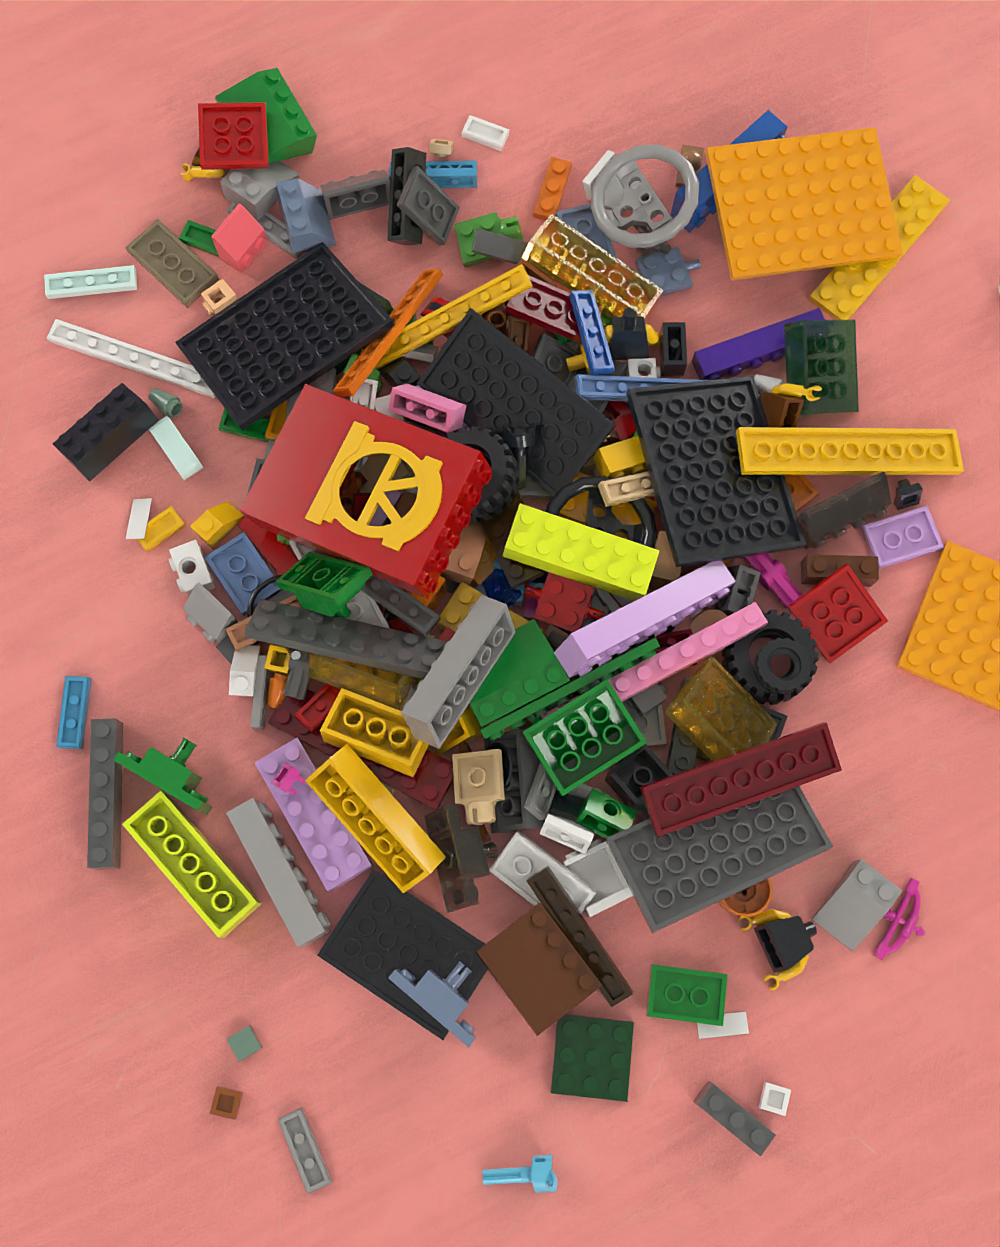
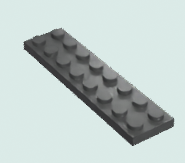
(343, 639)

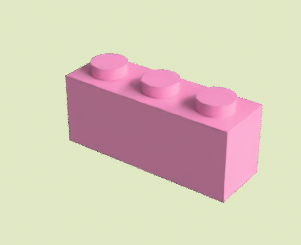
(427, 407)

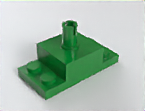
(325, 583)
(169, 773)

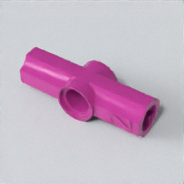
(774, 578)

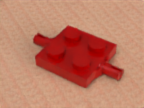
(564, 602)

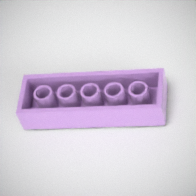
(321, 834)

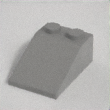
(256, 187)
(856, 904)

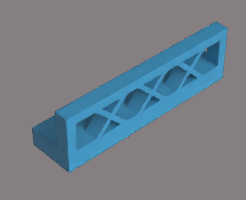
(451, 173)

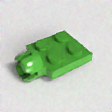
(466, 232)

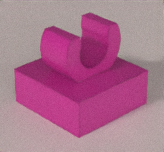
(286, 778)

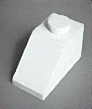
(244, 671)

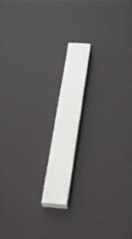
(128, 356)

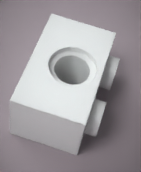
(186, 556)

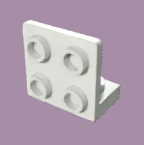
(614, 191)

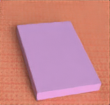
(902, 537)

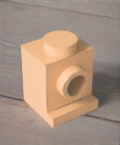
(218, 297)

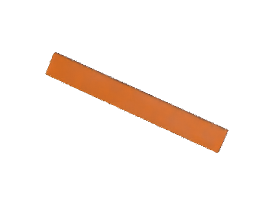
(377, 348)

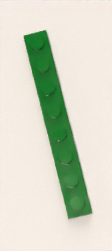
(561, 695)

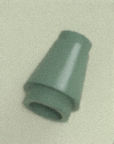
(166, 403)

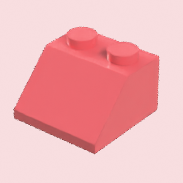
(239, 239)

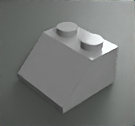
(208, 613)

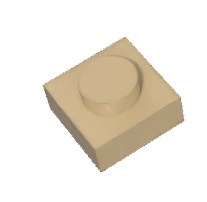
(441, 147)

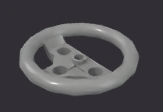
(643, 199)

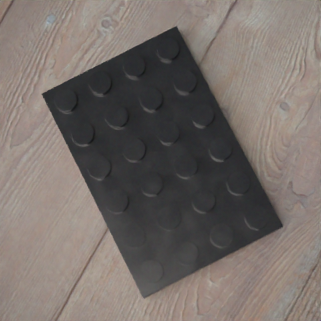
(400, 932)

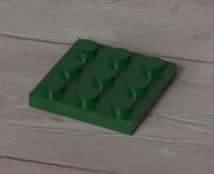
(592, 1057)

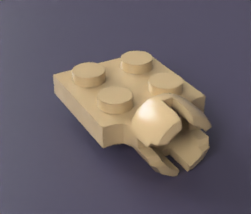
(478, 784)

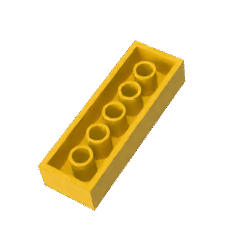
(375, 818)

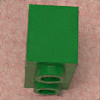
(604, 814)

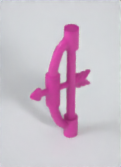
(909, 925)

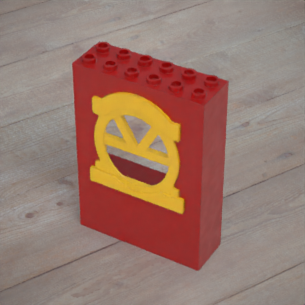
(313, 462)

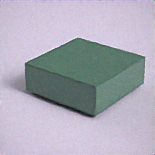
(244, 1043)

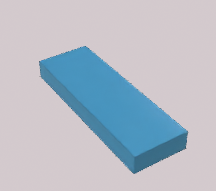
(73, 712)

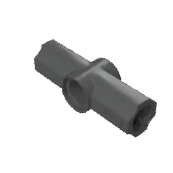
(298, 679)

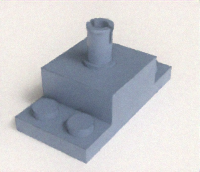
(439, 998)

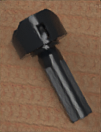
(519, 439)

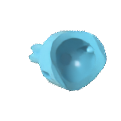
(539, 1174)

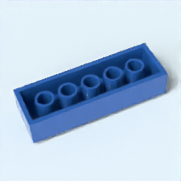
(764, 128)

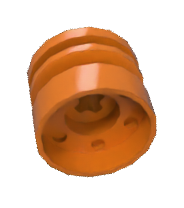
(751, 902)

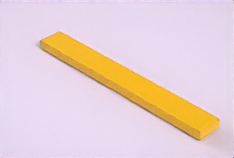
(450, 315)

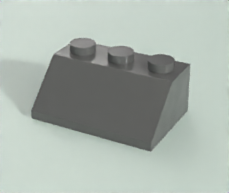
(356, 194)

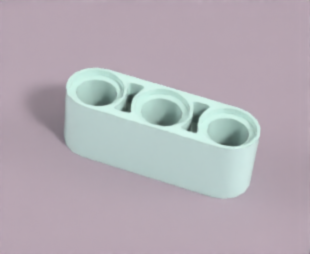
(176, 448)

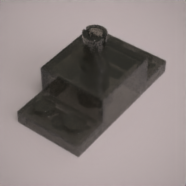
(464, 858)

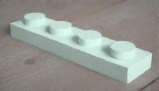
(90, 282)

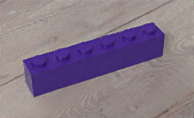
(746, 350)

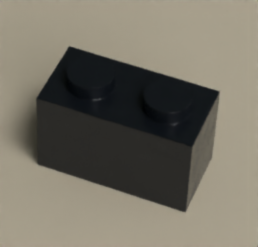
(673, 349)

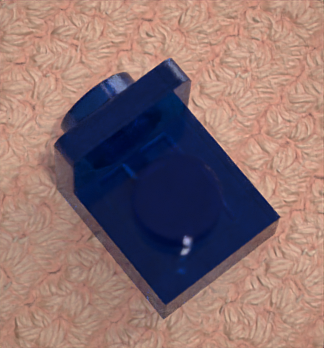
(498, 588)

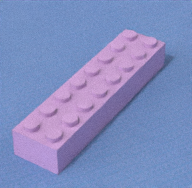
(643, 618)

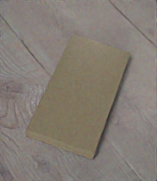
(172, 263)

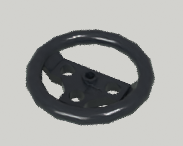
(641, 533)

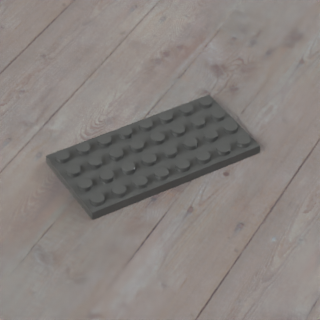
(716, 857)

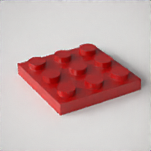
(233, 136)
(838, 613)

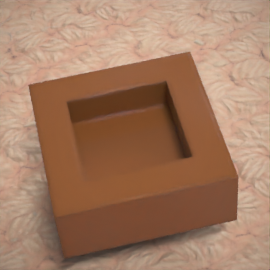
(226, 1102)

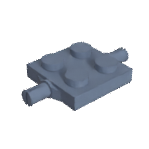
(667, 271)

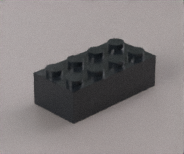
(105, 431)
(633, 772)

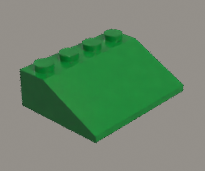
(287, 125)
(519, 677)
(584, 737)

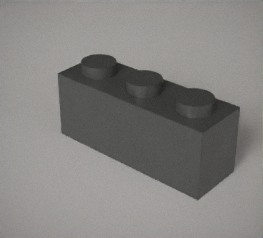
(734, 1118)

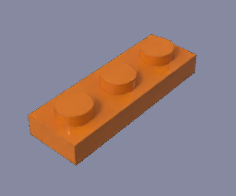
(552, 188)

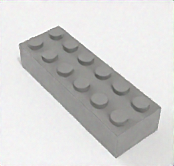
(459, 671)
(278, 872)

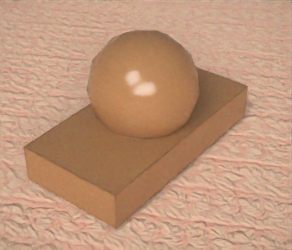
(694, 156)

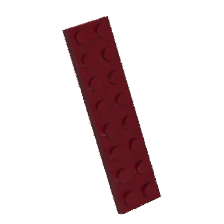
(740, 779)
(427, 786)

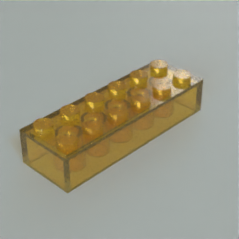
(586, 266)

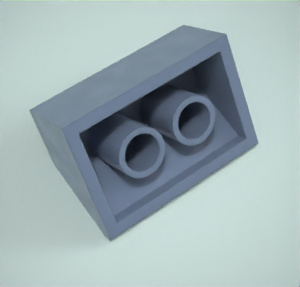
(304, 215)

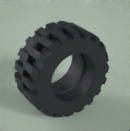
(503, 467)
(738, 664)

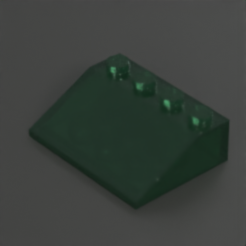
(826, 357)

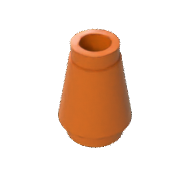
(276, 689)

